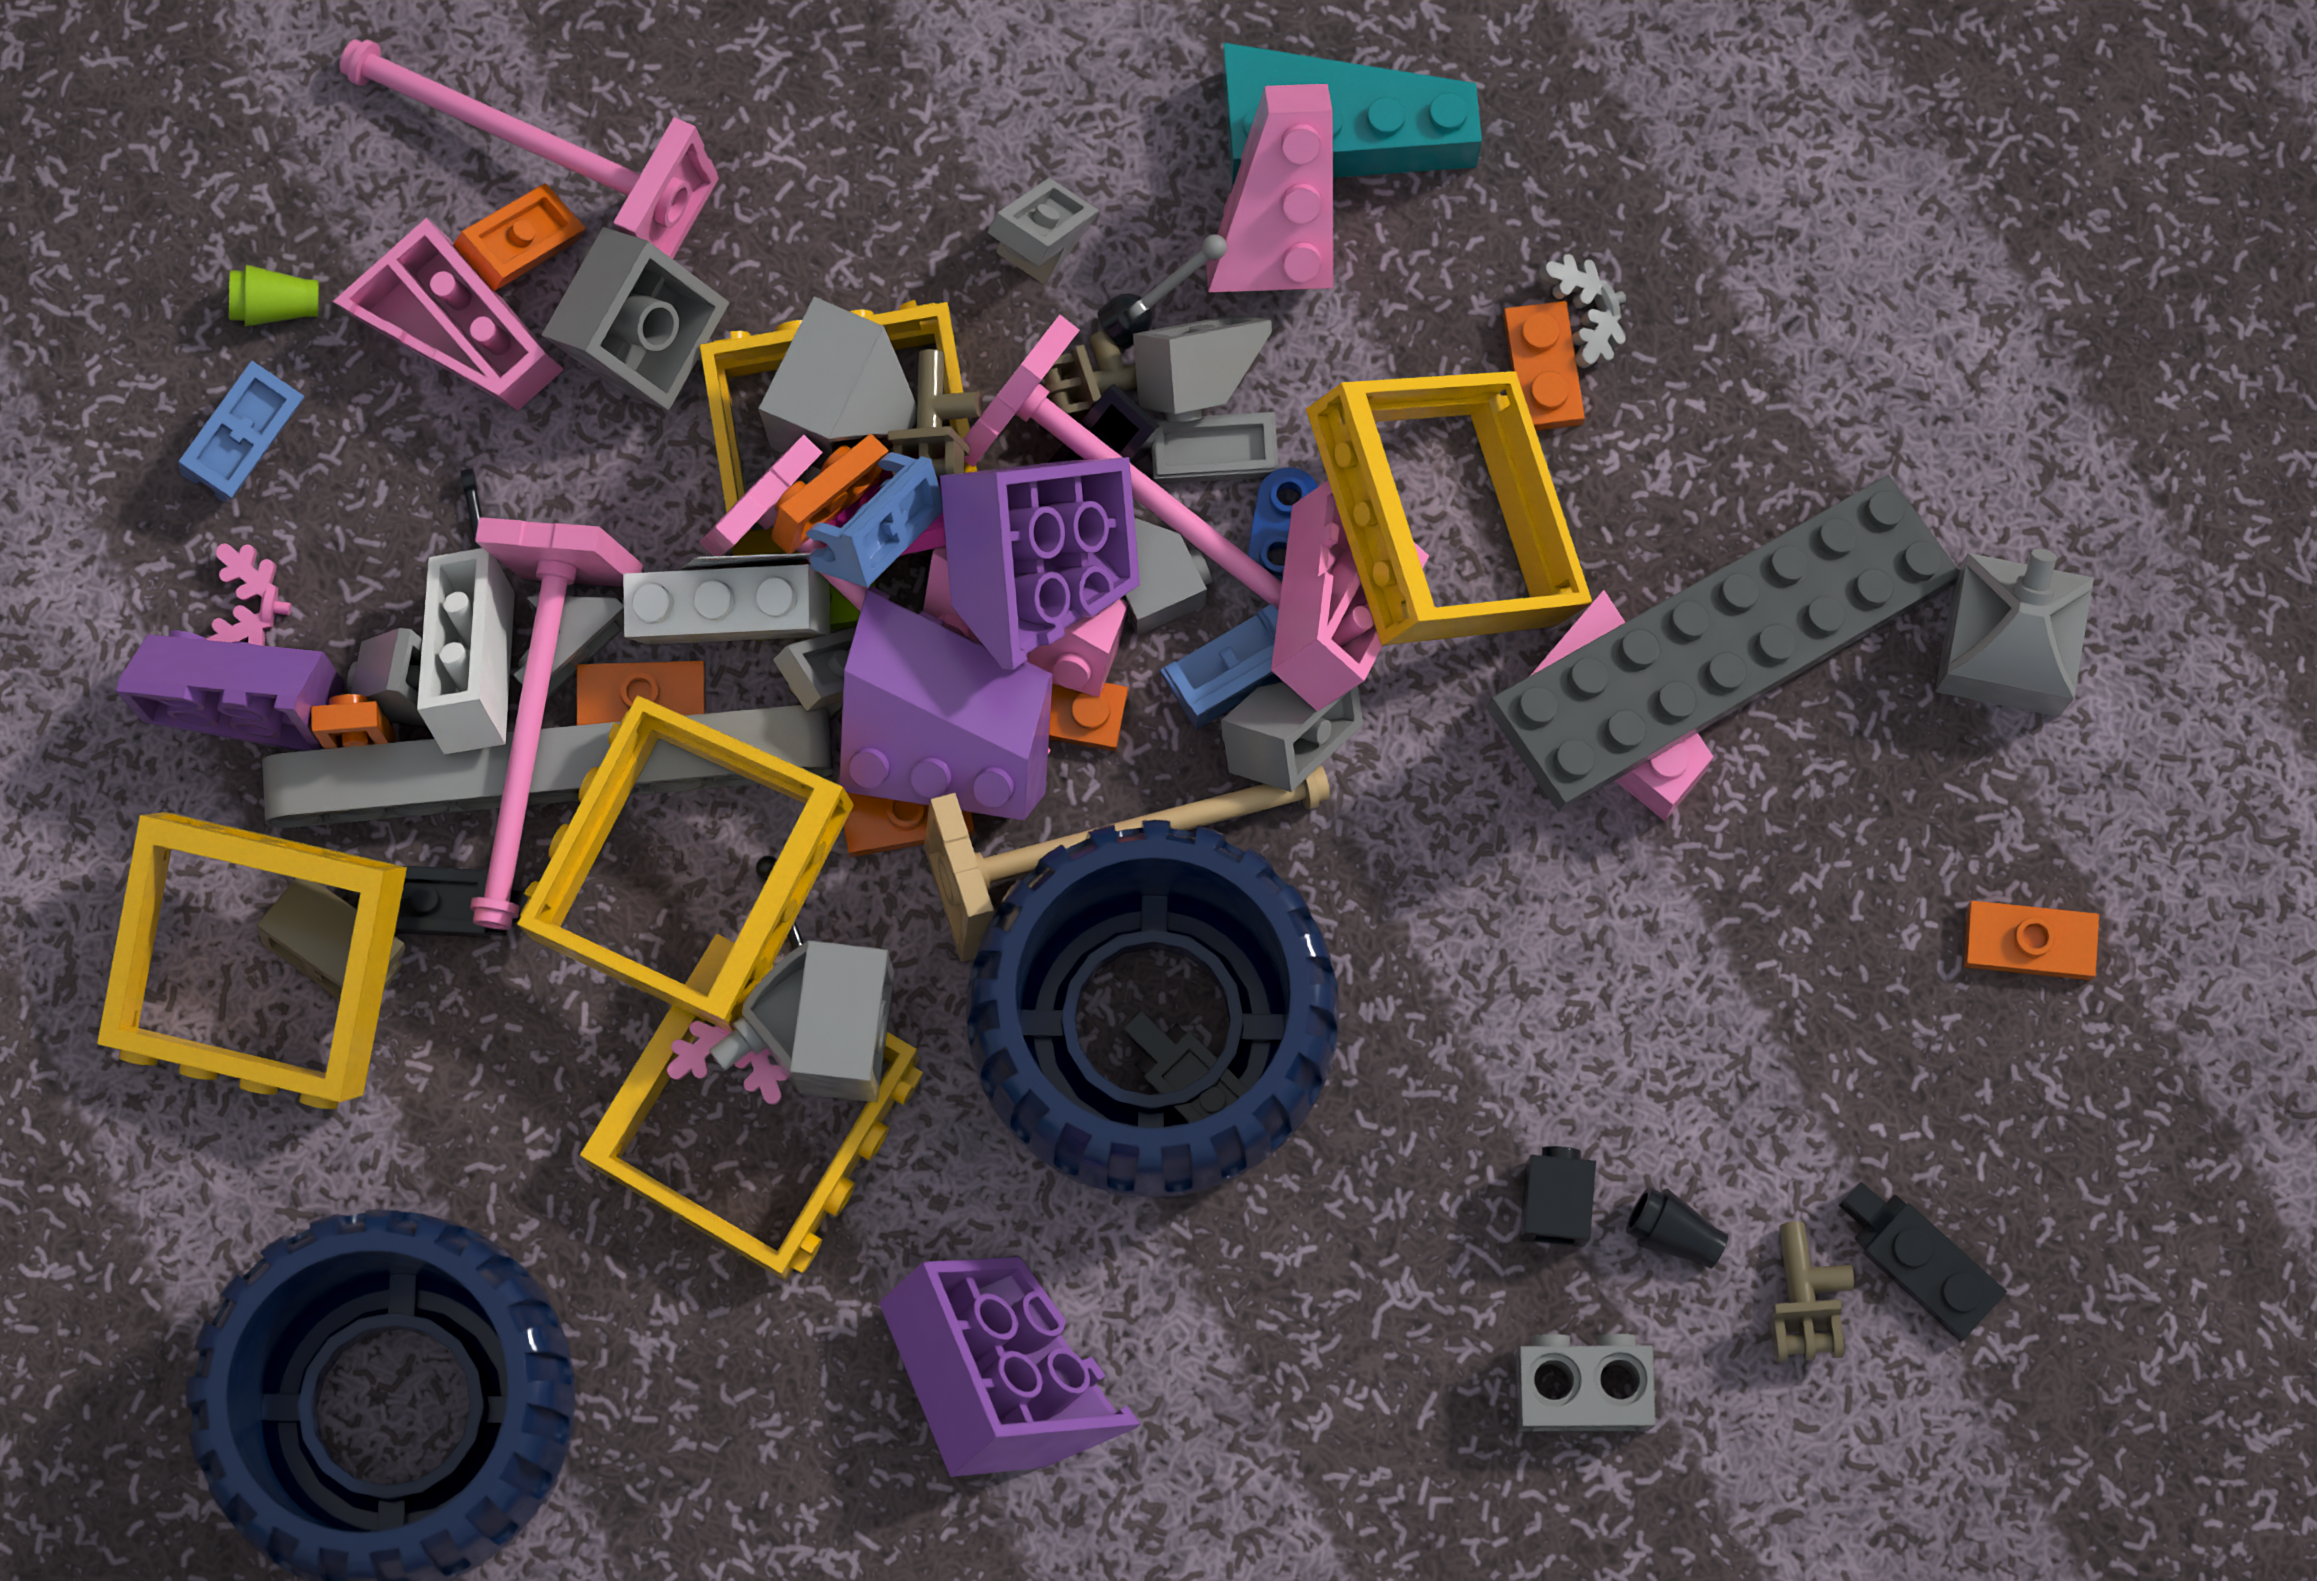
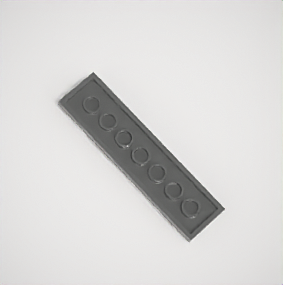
(1722, 643)

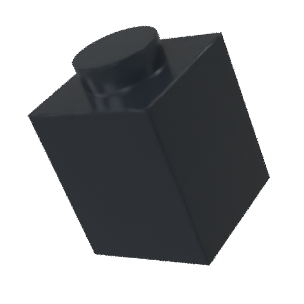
(1558, 1197)

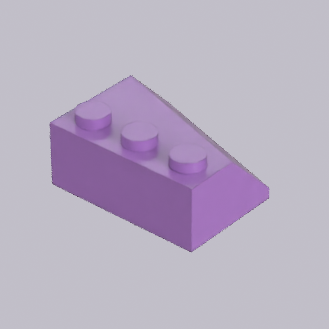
(1038, 549)
(229, 688)
(940, 716)
(996, 1369)

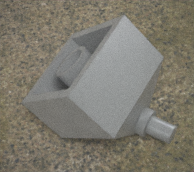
(635, 318)
(837, 385)
(2015, 633)
(820, 1020)

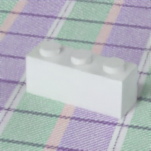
(726, 604)
(466, 651)

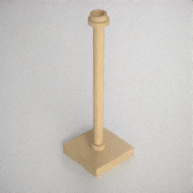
(966, 876)

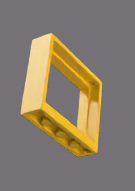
(764, 352)
(1378, 526)
(602, 800)
(365, 973)
(831, 1193)

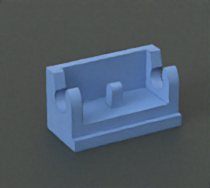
(240, 431)
(882, 525)
(1225, 669)

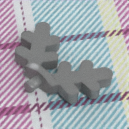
(1584, 281)

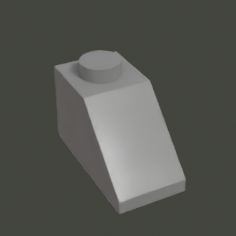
(1195, 363)
(1169, 577)
(390, 674)
(1282, 737)

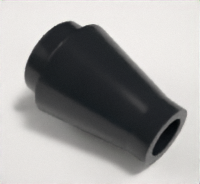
(1674, 1228)

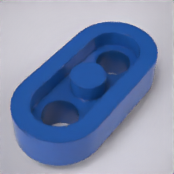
(1272, 517)

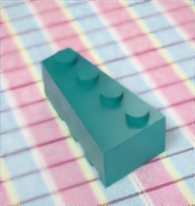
(1380, 115)

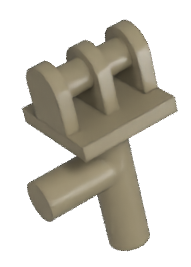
(1081, 382)
(933, 406)
(1803, 1312)

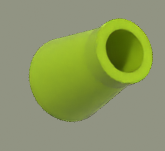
(270, 296)

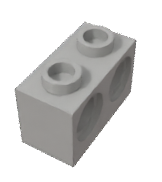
(1586, 1403)

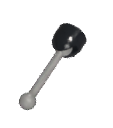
(1133, 314)

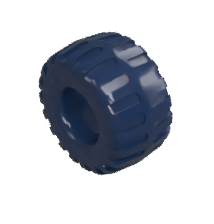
(1132, 896)
(288, 1328)

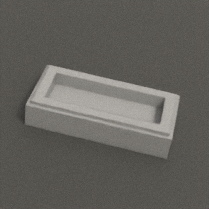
(1215, 448)

